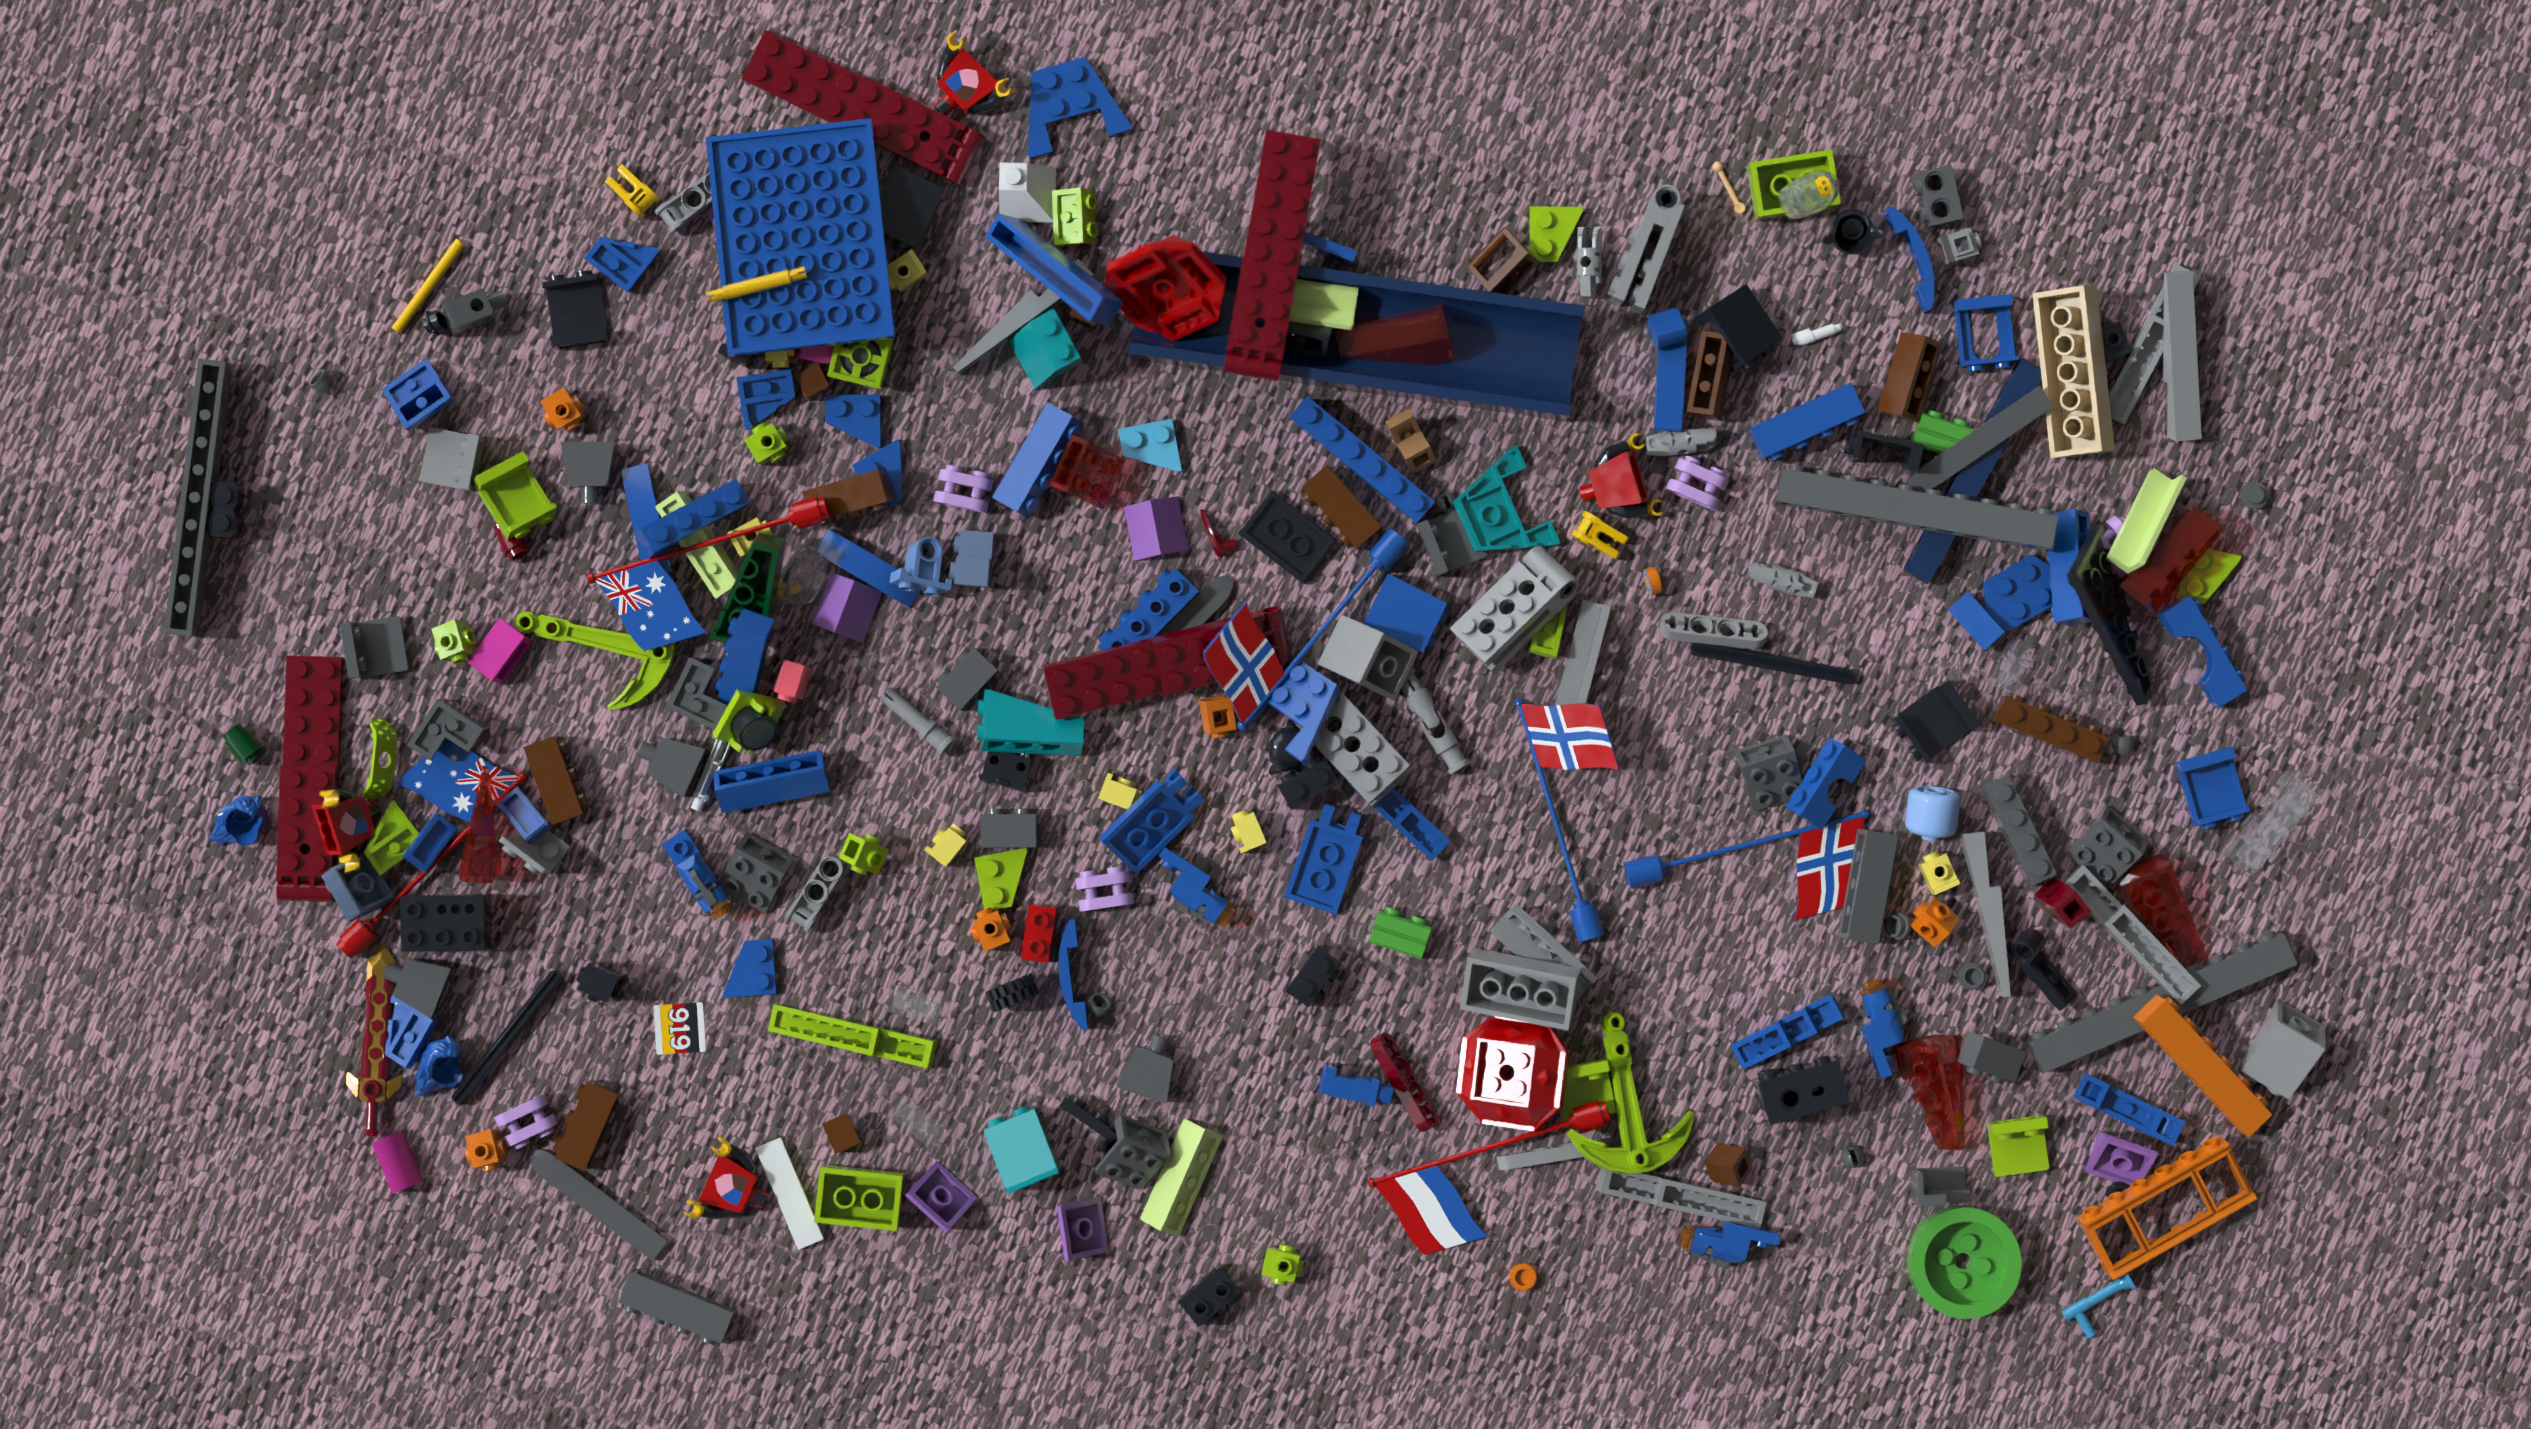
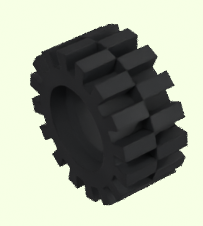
(1012, 992)

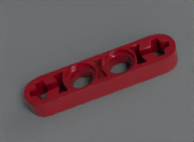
(1404, 1082)

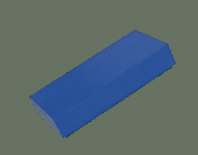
(1976, 621)
(523, 815)
(430, 842)

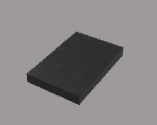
(1287, 537)

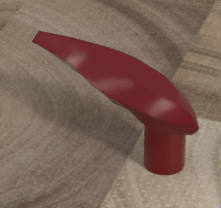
(1214, 537)

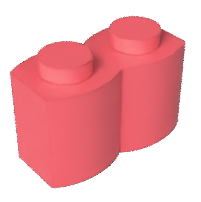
(792, 681)

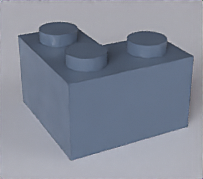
(974, 559)

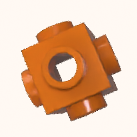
(556, 403)
(1934, 921)
(988, 939)
(486, 1150)

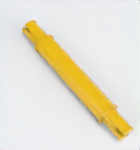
(756, 284)

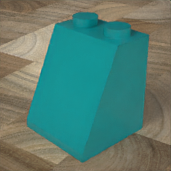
(1045, 349)
(1021, 1149)

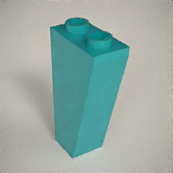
(1026, 728)

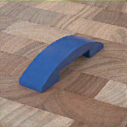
(1900, 224)
(863, 566)
(1077, 1009)
(2129, 1109)

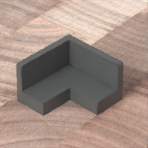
(689, 695)
(445, 722)
(1938, 1186)

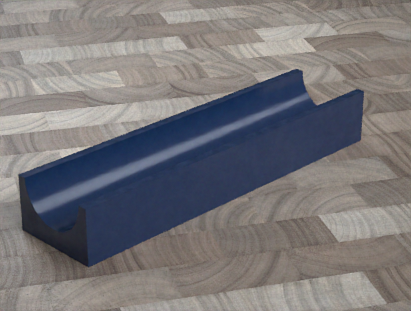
(1506, 348)

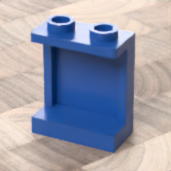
(1406, 614)
(2212, 788)

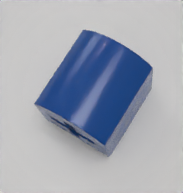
(1666, 328)

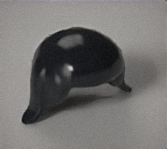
(1852, 232)
(1278, 756)

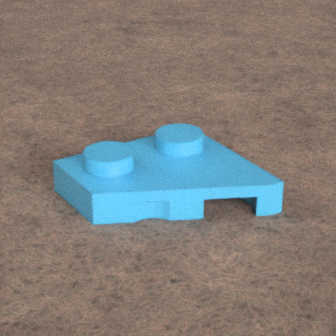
(1151, 444)

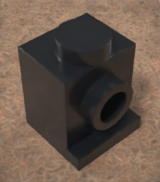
(2121, 347)

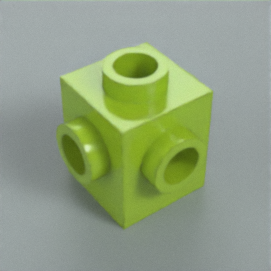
(757, 441)
(454, 641)
(864, 853)
(1274, 1257)

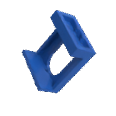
(2006, 351)

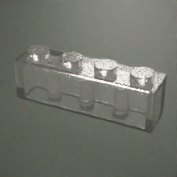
(2272, 822)

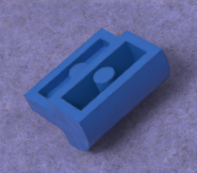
(418, 395)

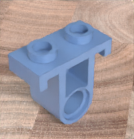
(922, 572)

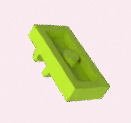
(1547, 640)

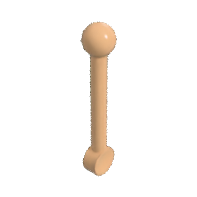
(1739, 207)

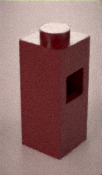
(2062, 903)

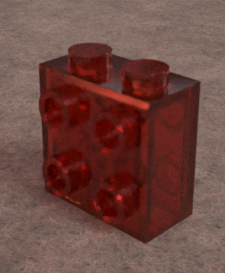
(1087, 472)

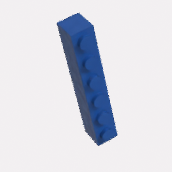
(1054, 269)
(1361, 460)

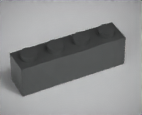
(2017, 830)
(1868, 886)
(676, 1306)

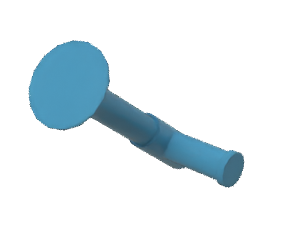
(2077, 1309)

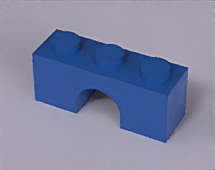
(1811, 797)

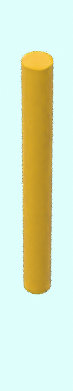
(428, 286)

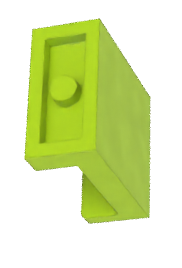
(514, 497)

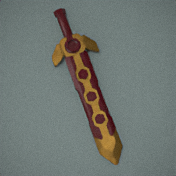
(374, 1062)

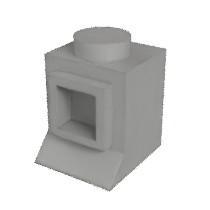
(1959, 246)

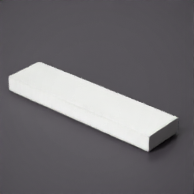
(789, 1193)

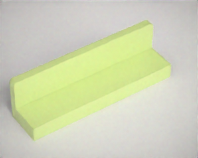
(1324, 304)
(2145, 520)
(710, 561)
(1181, 1178)

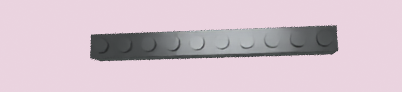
(195, 507)
(1917, 509)
(2115, 1021)

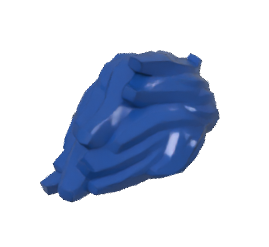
(240, 821)
(438, 1066)

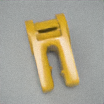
(638, 200)
(1591, 537)

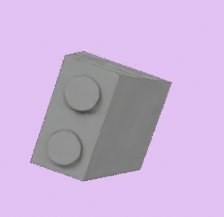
(1368, 657)
(2284, 1050)

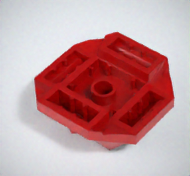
(1167, 287)
(1539, 1076)

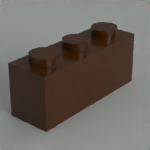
(1710, 377)
(1909, 377)
(855, 493)
(1340, 508)
(556, 779)
(586, 1124)

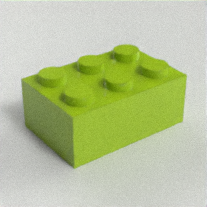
(1771, 175)
(859, 1197)

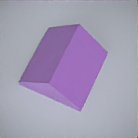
(1156, 528)
(847, 607)
(2119, 1159)
(941, 1196)
(1082, 1228)

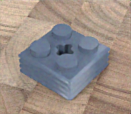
(358, 890)

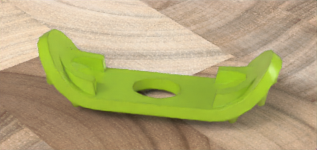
(386, 741)

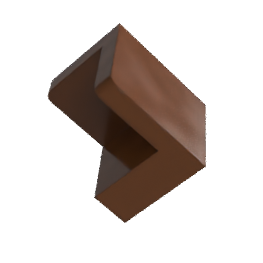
(813, 381)
(841, 1133)
(1728, 1164)

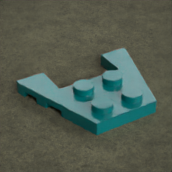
(1491, 516)

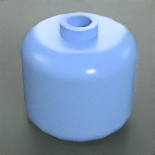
(1932, 812)

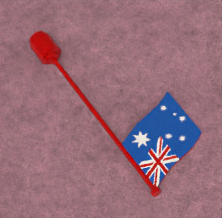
(651, 599)
(451, 785)

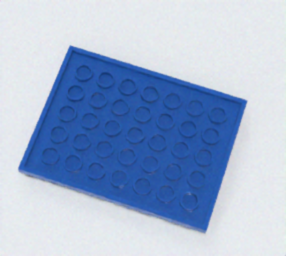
(793, 204)

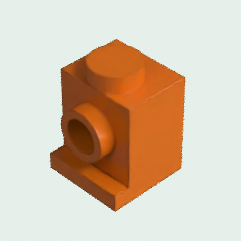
(1226, 715)

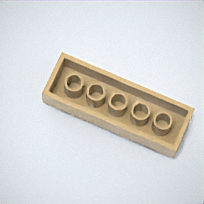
(2073, 371)

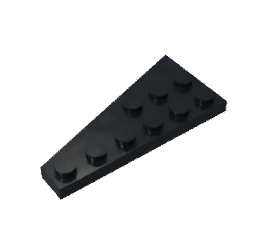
(2108, 611)

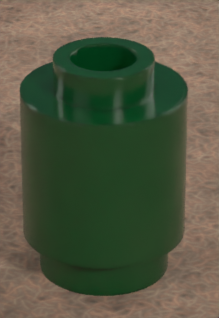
(243, 744)

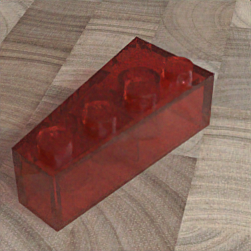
(2172, 560)

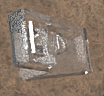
(2012, 664)

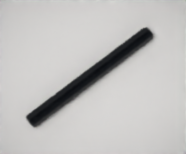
(1772, 662)
(507, 1037)

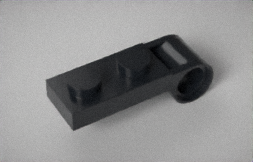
(2040, 970)
(1095, 1121)

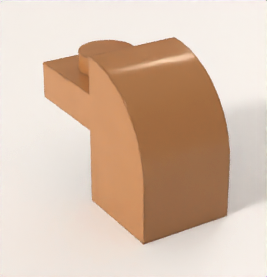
(1410, 441)

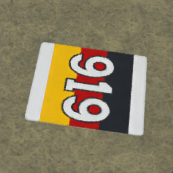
(679, 1028)

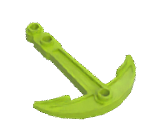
(652, 669)
(1631, 1128)

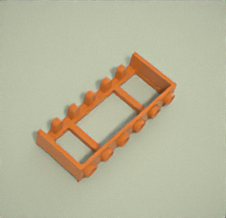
(2146, 1188)

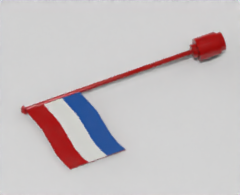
(1431, 1204)

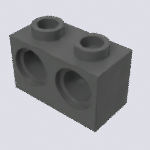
(1946, 196)

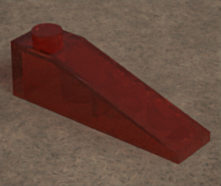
(1402, 338)
(480, 850)
(2159, 904)
(1938, 1085)

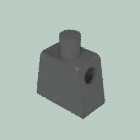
(462, 317)
(589, 467)
(673, 763)
(419, 983)
(1149, 1071)

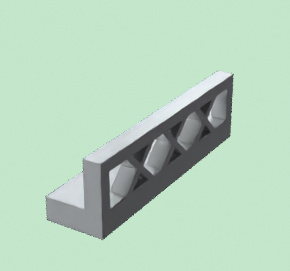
(1583, 653)
(1530, 940)

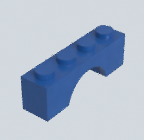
(692, 517)
(2220, 680)

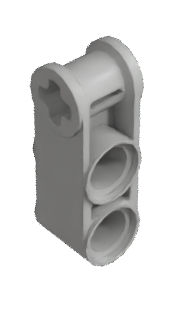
(680, 208)
(806, 904)

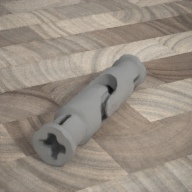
(1422, 705)

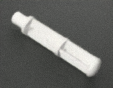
(713, 764)

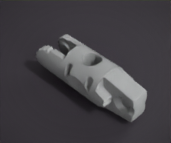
(1589, 275)
(1682, 442)
(1783, 579)

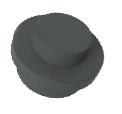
(2254, 495)
(1898, 926)
(1971, 976)

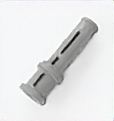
(927, 729)

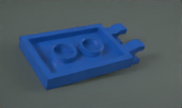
(1329, 249)
(1152, 821)
(1325, 861)

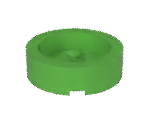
(1992, 1267)

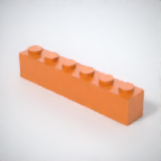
(2202, 1065)

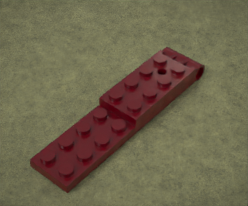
(845, 96)
(1272, 255)
(1148, 666)
(308, 767)

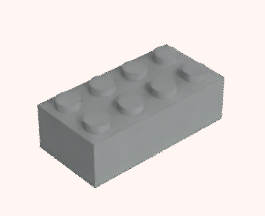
(1520, 989)

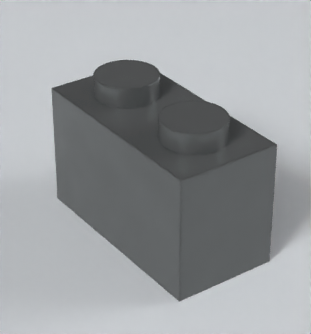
(966, 678)
(1008, 829)
(1992, 1057)

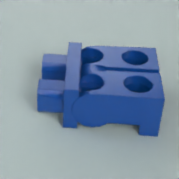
(1354, 1088)

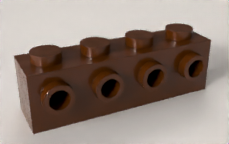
(2049, 729)

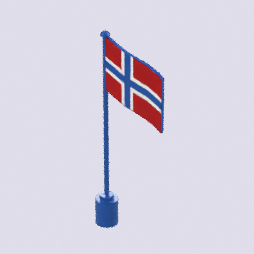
(1246, 661)
(1569, 739)
(1821, 863)

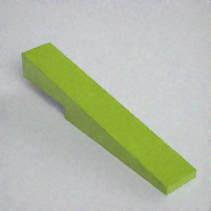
(853, 1036)

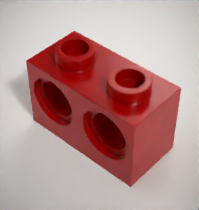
(1039, 933)

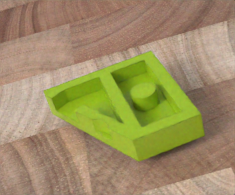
(1551, 230)
(2207, 575)
(390, 839)
(999, 877)

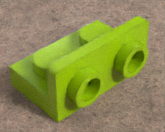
(1074, 217)

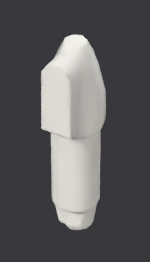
(1810, 336)

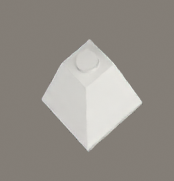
(1027, 191)

